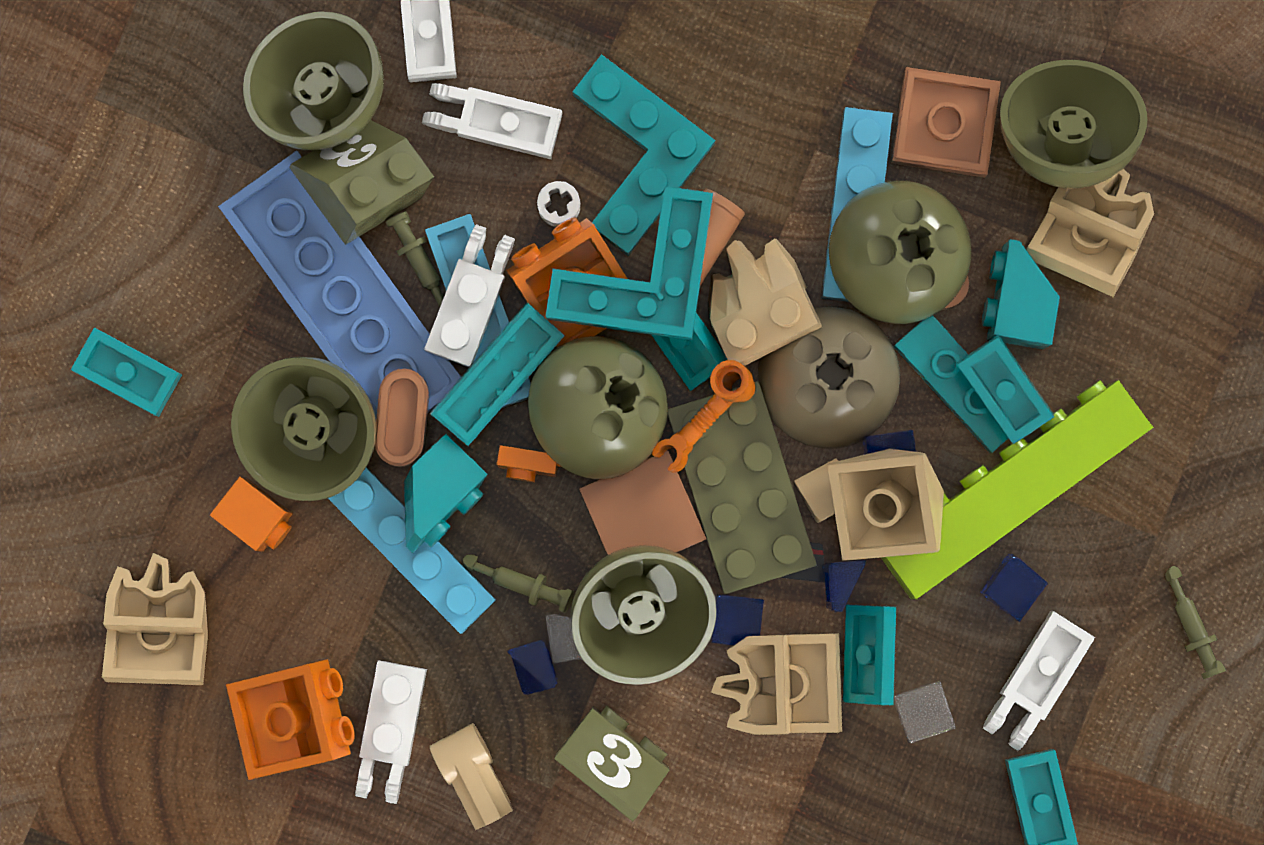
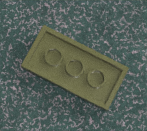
(744, 495)

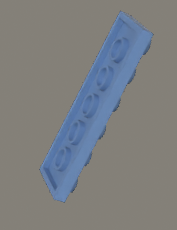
(334, 286)

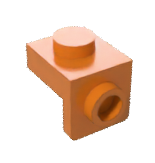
(525, 464)

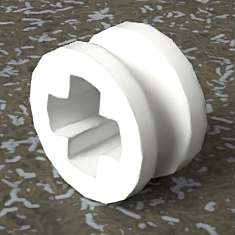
(544, 201)

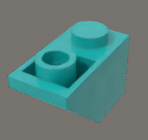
(1023, 300)
(436, 488)

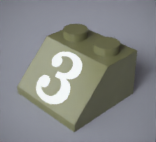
(363, 179)
(613, 761)

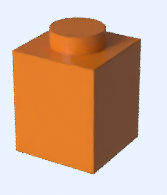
(253, 515)

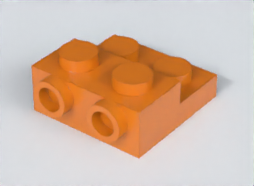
(575, 249)
(290, 719)

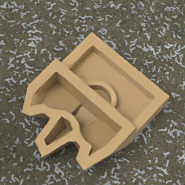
(1093, 232)
(759, 303)
(155, 627)
(785, 684)

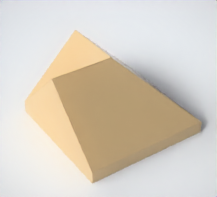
(886, 504)

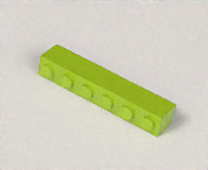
(1024, 482)

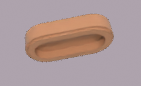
(401, 417)

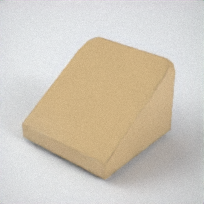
(817, 492)

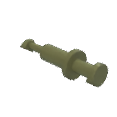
(416, 254)
(522, 584)
(1194, 627)

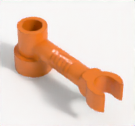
(721, 382)

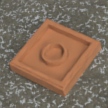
(945, 122)
(643, 508)

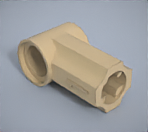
(467, 766)

